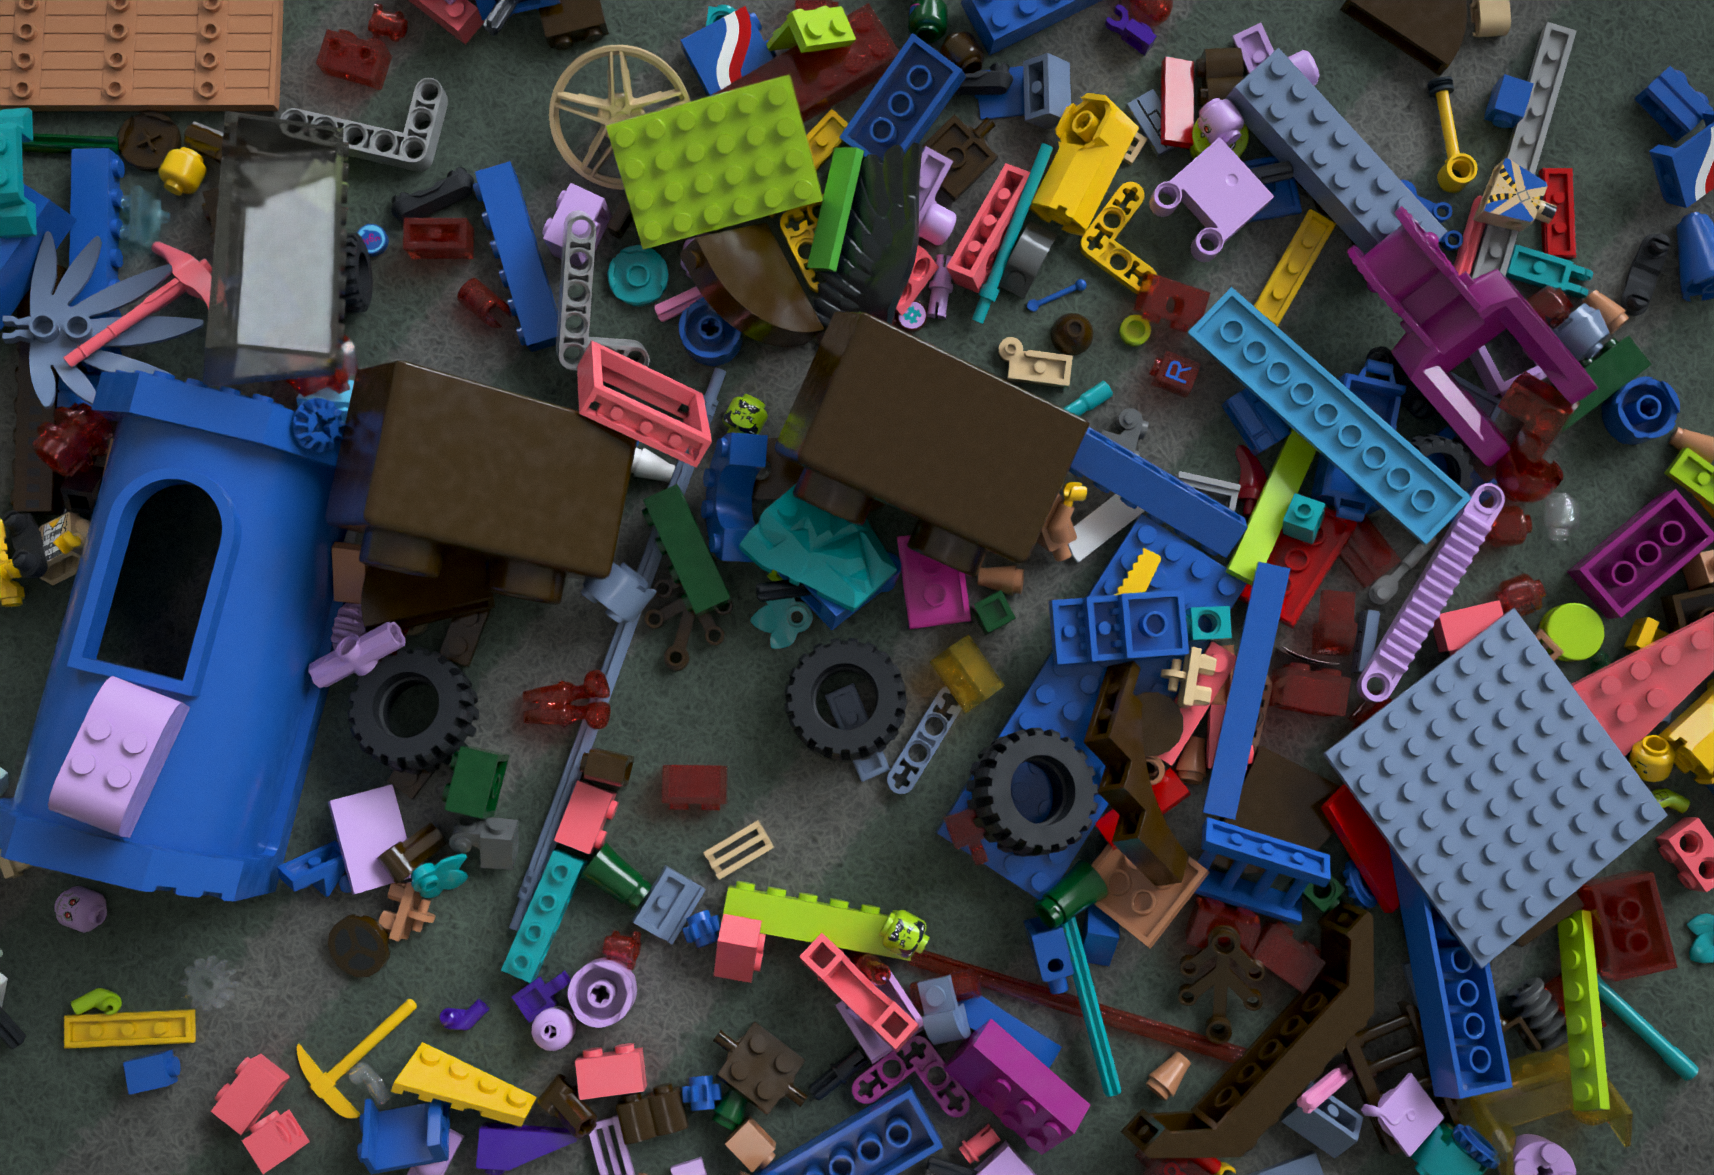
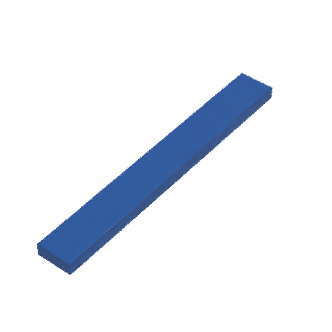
(1246, 690)

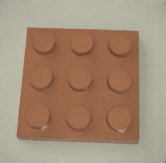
(1136, 901)

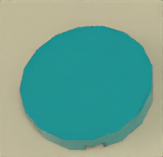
(644, 284)

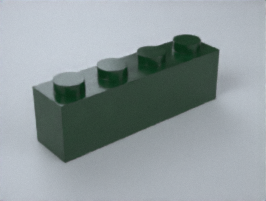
(1610, 370)
(687, 551)

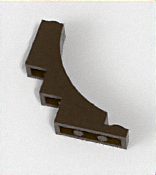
(1125, 784)

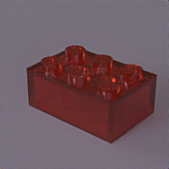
(1628, 925)

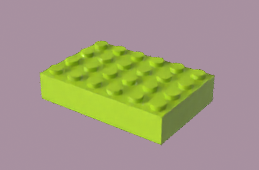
(715, 161)

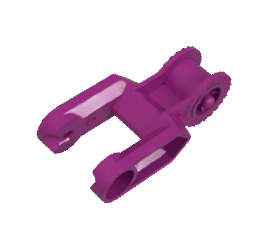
(1450, 320)

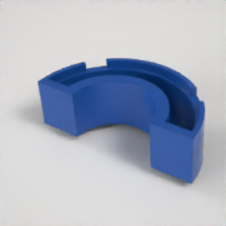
(730, 491)

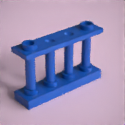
(1264, 852)

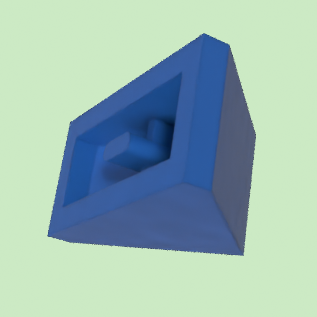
(1099, 936)

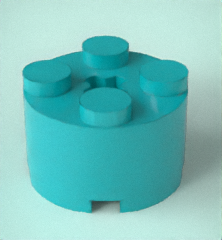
(1444, 1156)

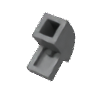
(1027, 259)

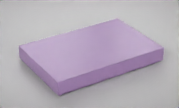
(365, 829)

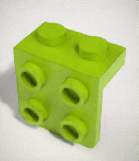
(813, 30)

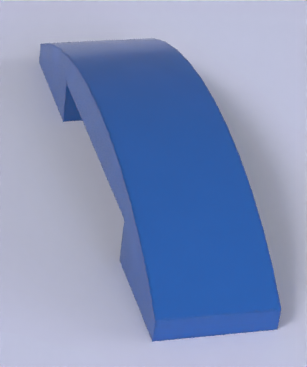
(981, 1010)

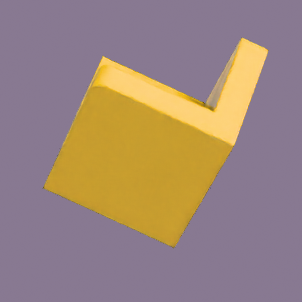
(1643, 633)

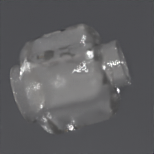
(1558, 516)

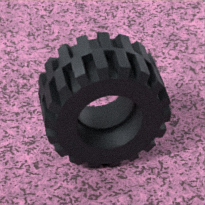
(358, 275)

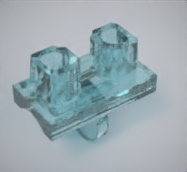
(144, 217)

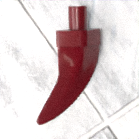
(1251, 479)

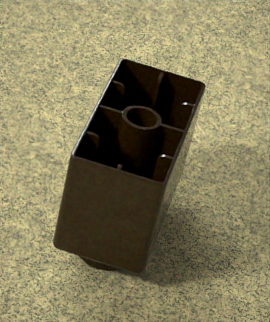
(929, 439)
(478, 476)

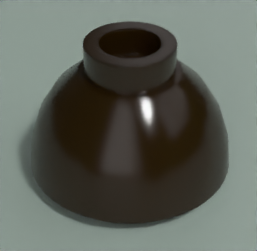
(1072, 334)

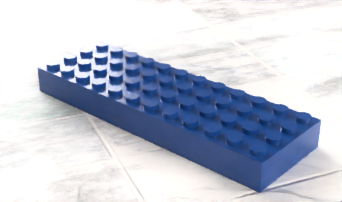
(1066, 694)

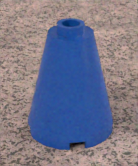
(1696, 256)

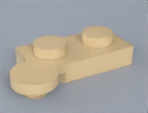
(1035, 366)

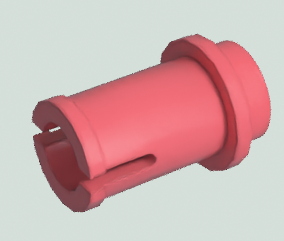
(979, 1144)

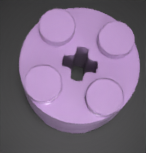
(585, 998)
(1538, 1151)

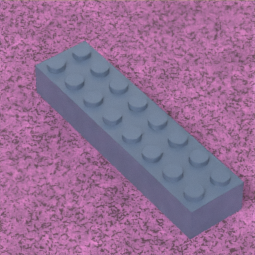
(1325, 153)

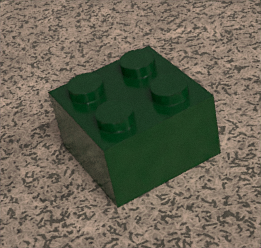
(475, 782)

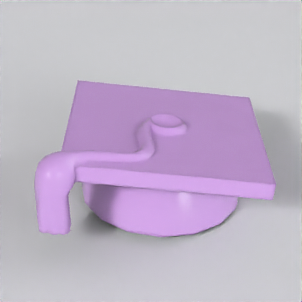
(1406, 1114)

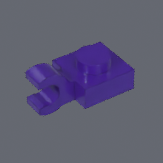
(1133, 33)
(539, 996)

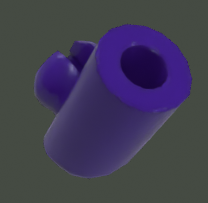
(463, 1019)

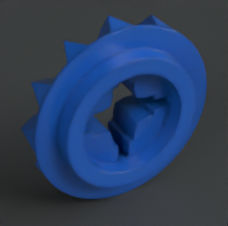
(306, 420)
(1358, 887)
(1476, 1146)

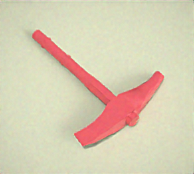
(189, 276)

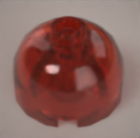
(1526, 481)

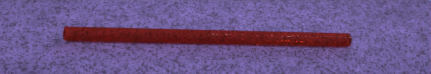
(1070, 1004)

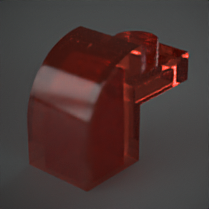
(1336, 628)

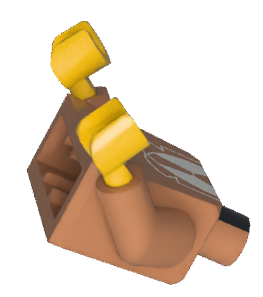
(1058, 528)

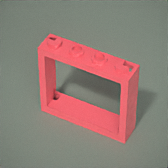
(635, 418)

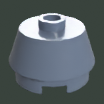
(1583, 332)

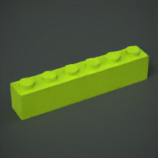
(806, 918)

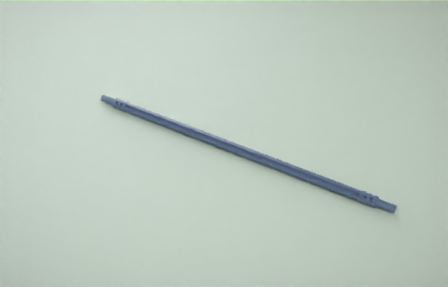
(611, 668)

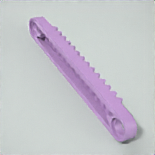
(1430, 593)

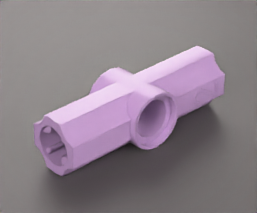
(356, 654)

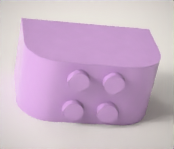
(117, 756)

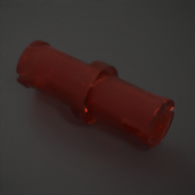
(871, 967)

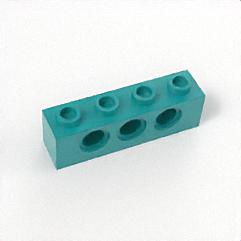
(544, 915)

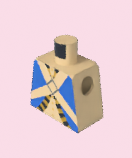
(1514, 198)

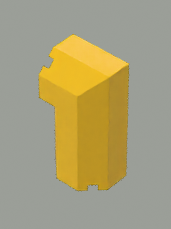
(1089, 154)
(1694, 737)

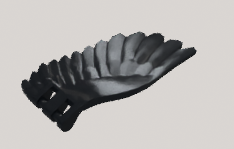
(878, 240)

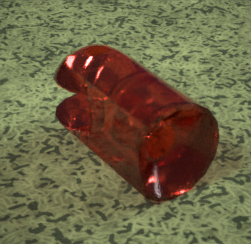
(480, 300)

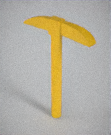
(325, 1083)

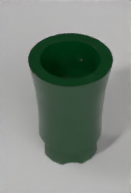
(616, 877)
(1071, 895)

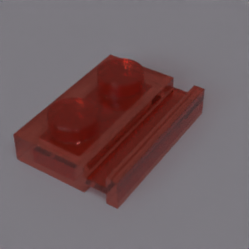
(1368, 553)

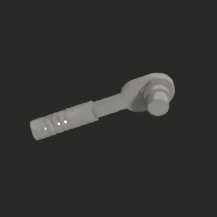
(1387, 585)

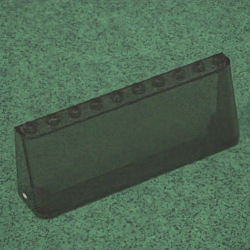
(277, 252)

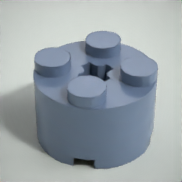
(622, 593)

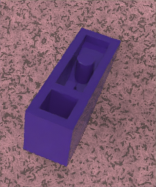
(509, 1146)

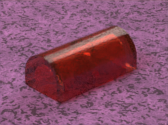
(965, 986)

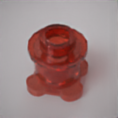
(387, 24)
(623, 948)

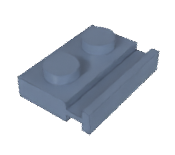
(668, 904)

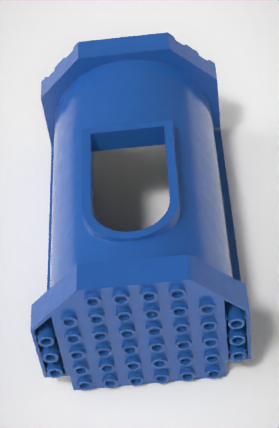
(269, 611)

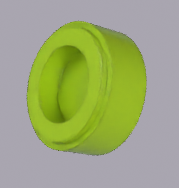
(1134, 330)

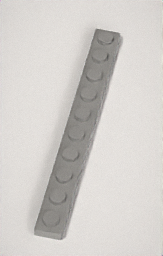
(1529, 136)

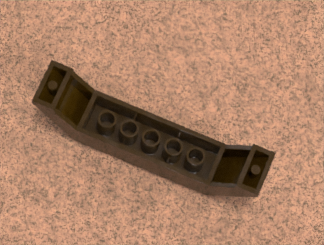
(1292, 1047)

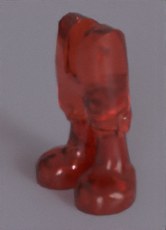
(557, 698)

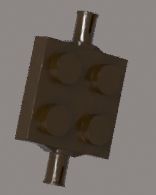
(966, 150)
(760, 1068)

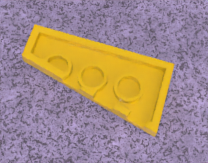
(465, 1087)

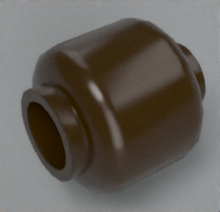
(963, 51)

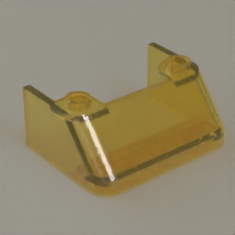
(1540, 1090)

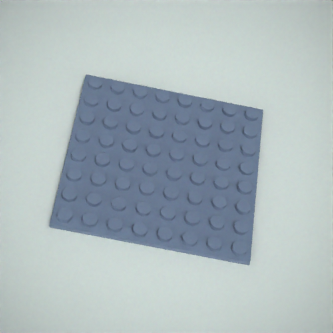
(1495, 787)

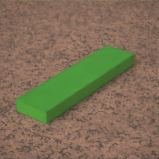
(835, 209)

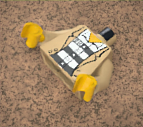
(62, 546)

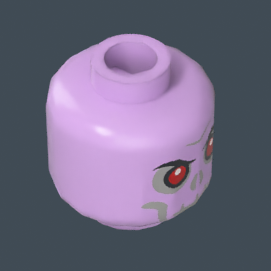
(1221, 120)
(80, 909)
(563, 1022)

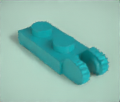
(1547, 270)

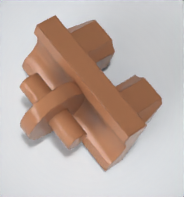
(410, 913)

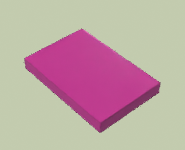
(931, 590)

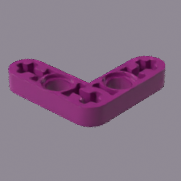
(921, 1066)

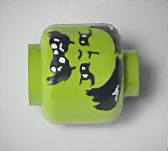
(745, 415)
(904, 934)

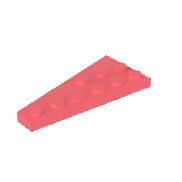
(1649, 683)

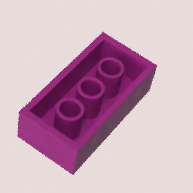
(1641, 554)
(1017, 1087)

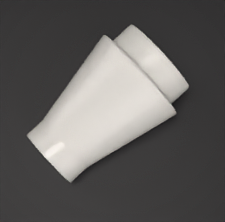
(651, 466)

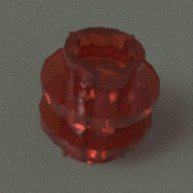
(76, 435)

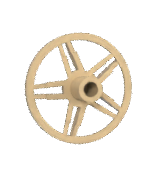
(611, 110)

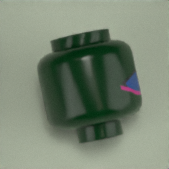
(928, 19)

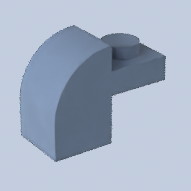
(942, 1017)

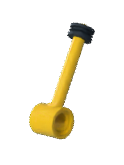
(1463, 163)

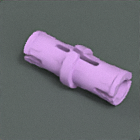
(940, 289)

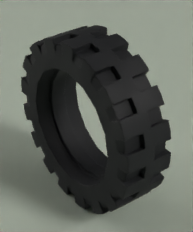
(1457, 459)

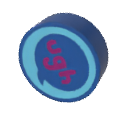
(374, 238)

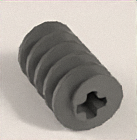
(1541, 1012)

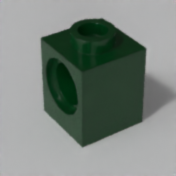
(993, 612)
(1328, 900)

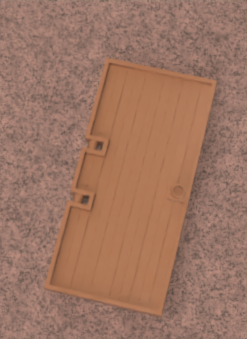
(140, 55)

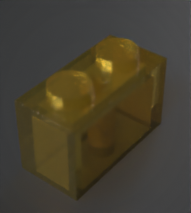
(967, 673)

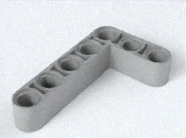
(403, 143)
(581, 305)

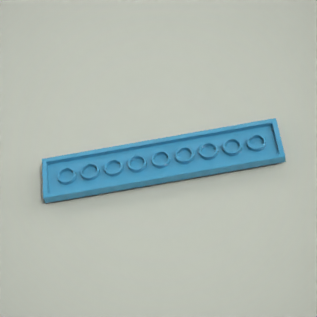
(1329, 416)

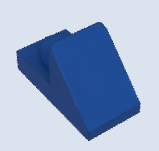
(319, 867)

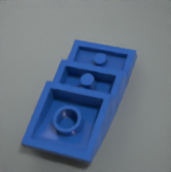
(1118, 627)

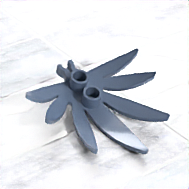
(57, 329)

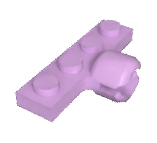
(1257, 48)
(934, 220)

